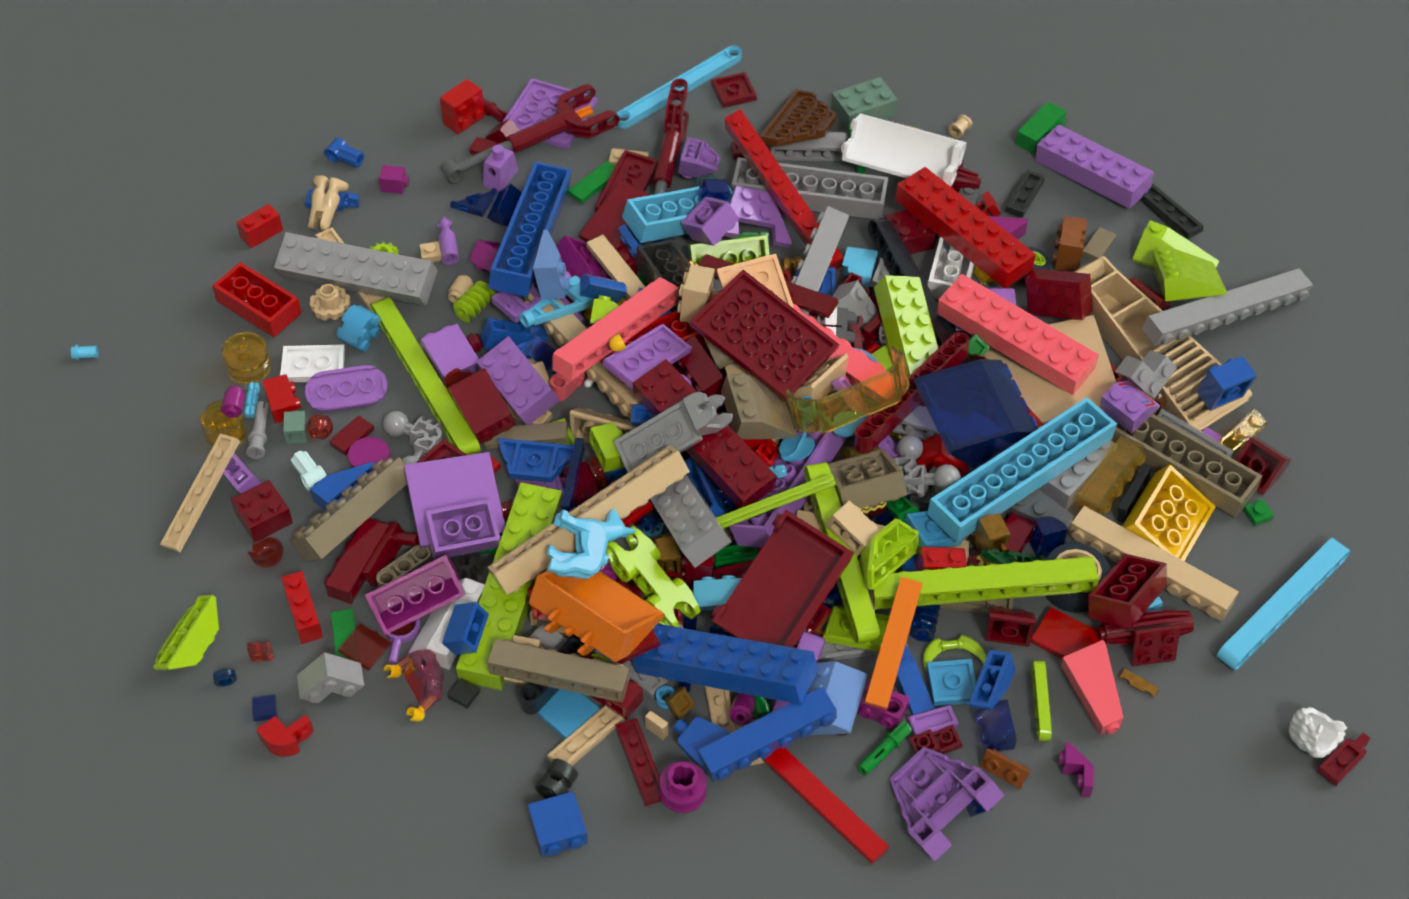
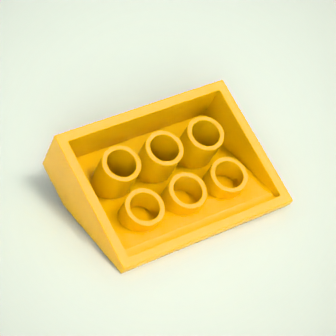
(1170, 513)

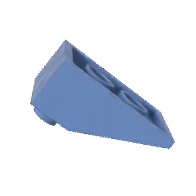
(550, 270)

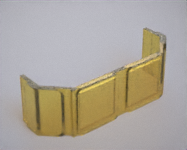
(852, 402)

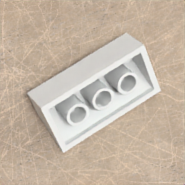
(435, 627)

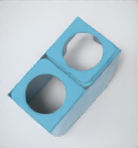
(860, 262)

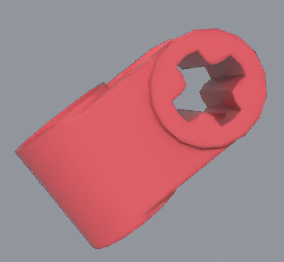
(563, 386)

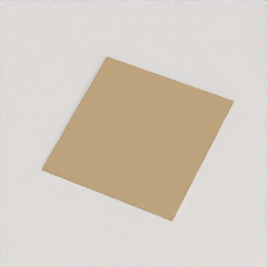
(1048, 399)

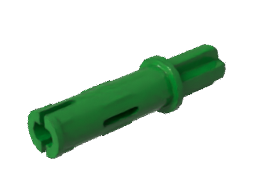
(891, 742)

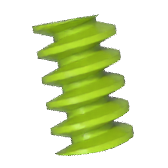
(473, 301)

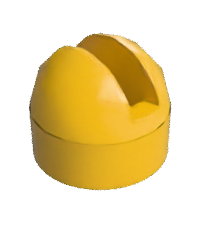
(616, 343)

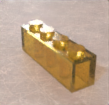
(1112, 475)

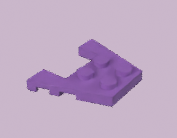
(758, 209)

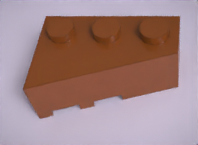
(1069, 244)

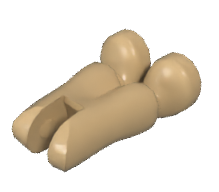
(325, 204)

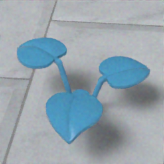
(801, 447)

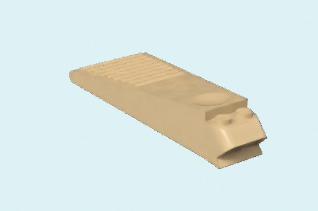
(1120, 315)

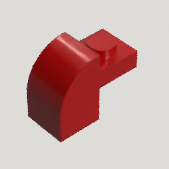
(283, 740)

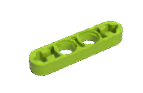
(1041, 701)

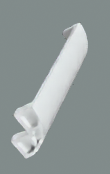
(901, 149)

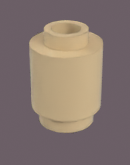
(459, 287)

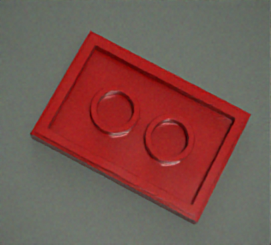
(1063, 634)

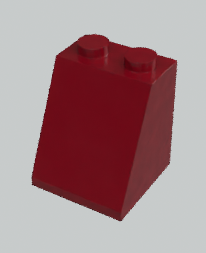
(482, 406)

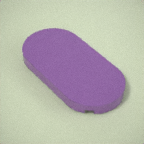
(346, 388)

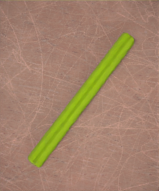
(776, 501)

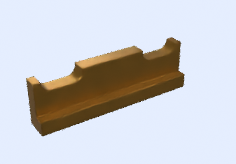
(1138, 682)

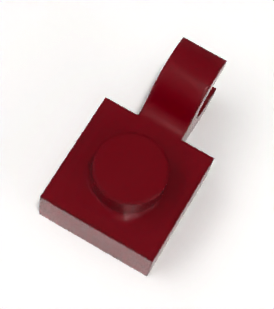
(859, 338)

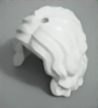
(1316, 732)

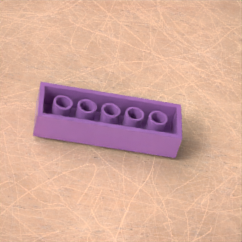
(1094, 166)

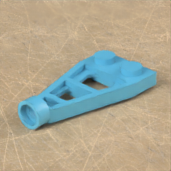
(536, 316)

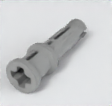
(257, 436)

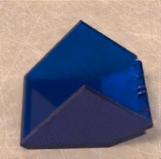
(976, 409)

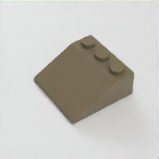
(756, 409)
(868, 479)

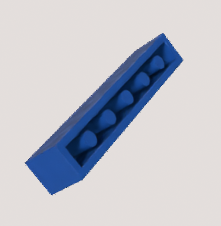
(767, 734)

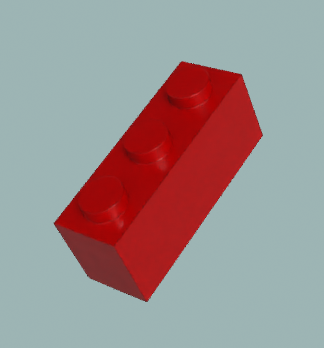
(302, 607)

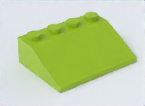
(1185, 275)

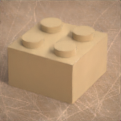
(695, 291)

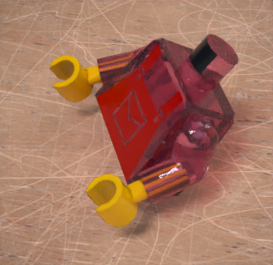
(423, 677)

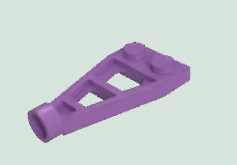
(513, 306)

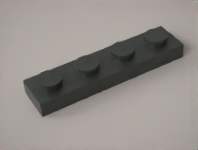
(1172, 212)

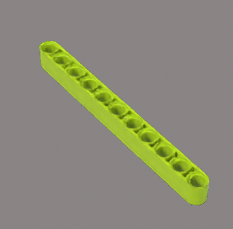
(425, 377)

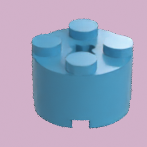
(359, 327)

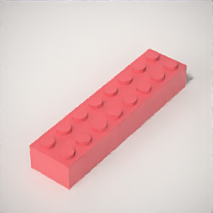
(1017, 334)

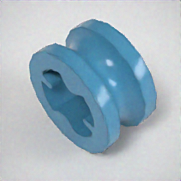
(663, 691)

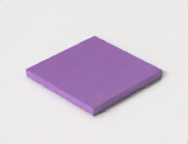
(540, 102)
(451, 483)

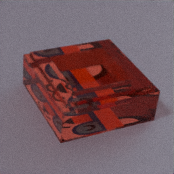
(260, 651)

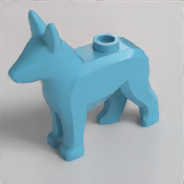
(591, 544)

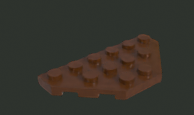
(799, 120)

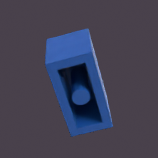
(465, 628)

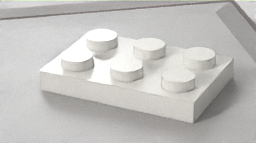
(304, 361)

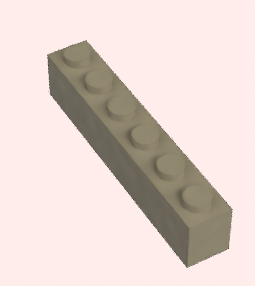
(559, 670)

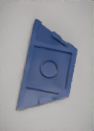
(534, 459)

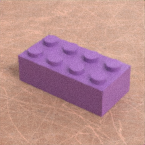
(518, 381)

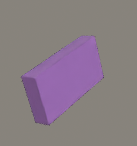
(933, 719)

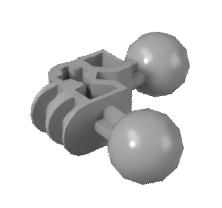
(422, 434)
(916, 477)

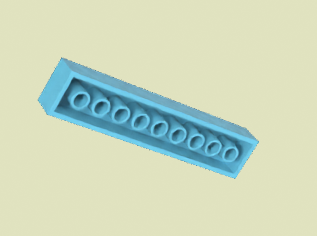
(1021, 469)

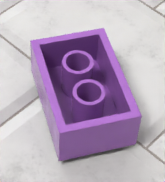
(462, 529)

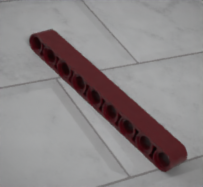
(882, 423)

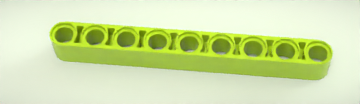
(851, 583)

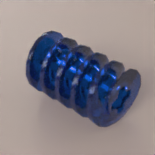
(924, 623)

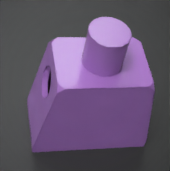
(499, 168)

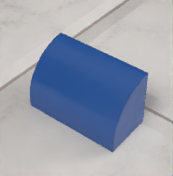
(593, 286)

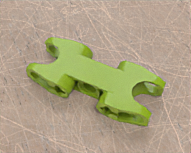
(643, 568)

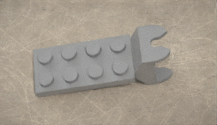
(677, 426)

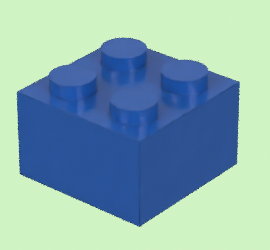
(1226, 383)

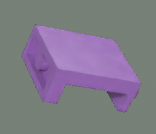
(450, 350)

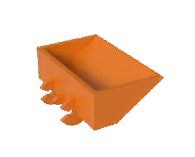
(596, 612)

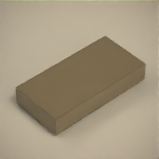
(1099, 244)

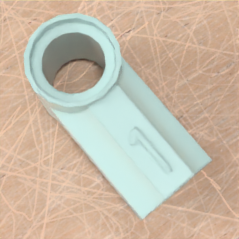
(307, 469)

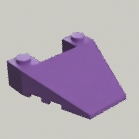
(935, 791)

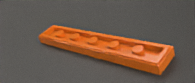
(893, 643)

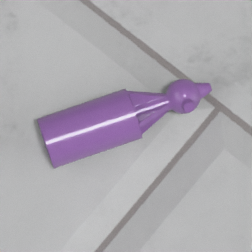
(448, 243)

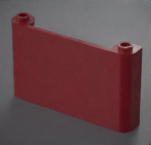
(784, 584)

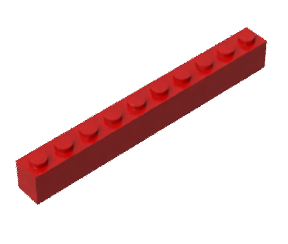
(775, 180)

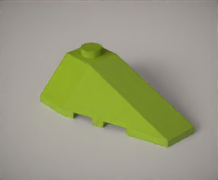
(1160, 236)

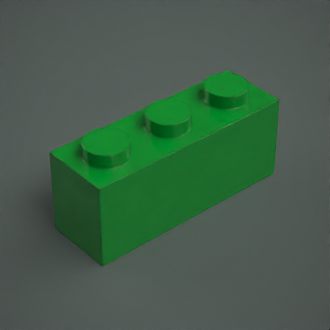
(1040, 126)

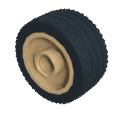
(1077, 601)

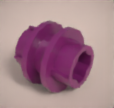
(683, 787)

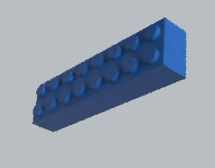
(729, 664)

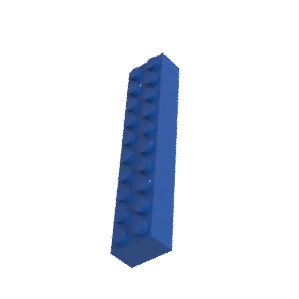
(535, 212)

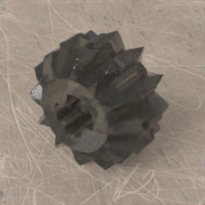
(468, 565)

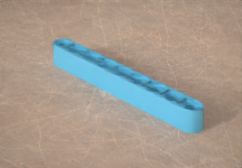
(1283, 604)

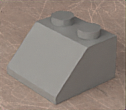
(854, 297)

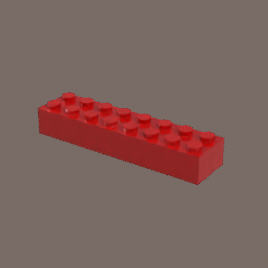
(965, 227)

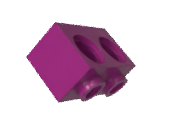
(898, 703)

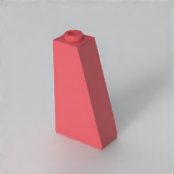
(1095, 686)

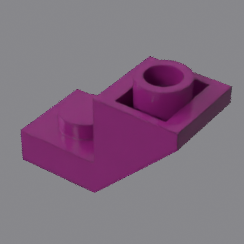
(1076, 764)

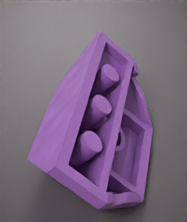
(698, 159)

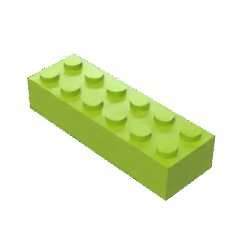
(906, 319)

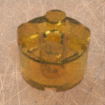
(215, 422)

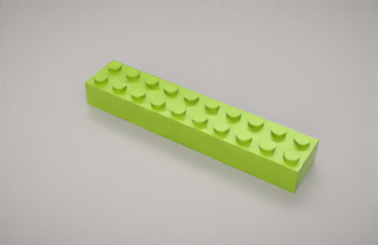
(530, 514)

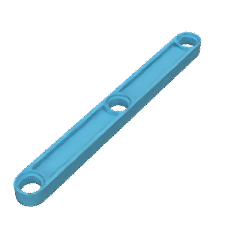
(694, 78)

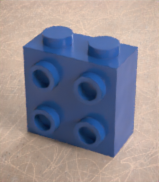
(557, 824)

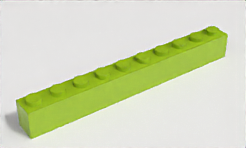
(993, 582)

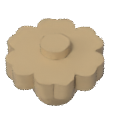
(330, 302)

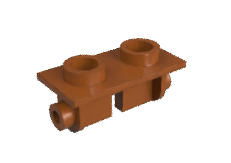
(1003, 768)

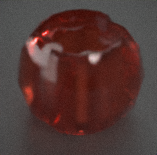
(319, 426)

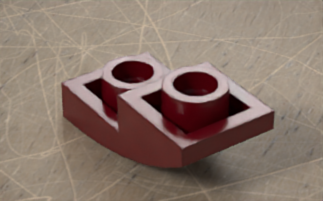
(941, 741)

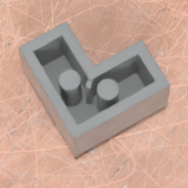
(1148, 374)
(329, 675)

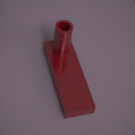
(387, 551)

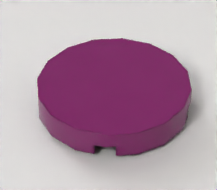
(368, 450)

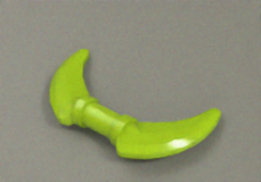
(964, 642)

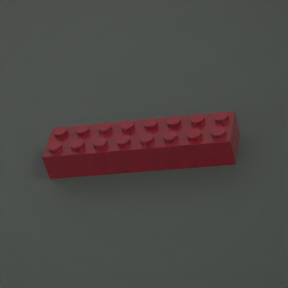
(719, 454)

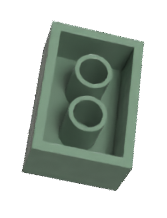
(866, 98)

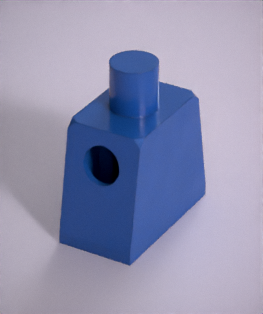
(696, 736)

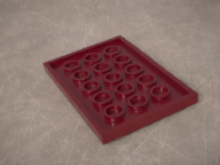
(764, 335)

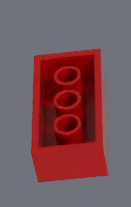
(257, 299)

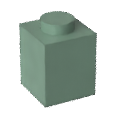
(295, 427)

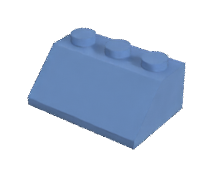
(845, 690)

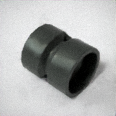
(557, 779)

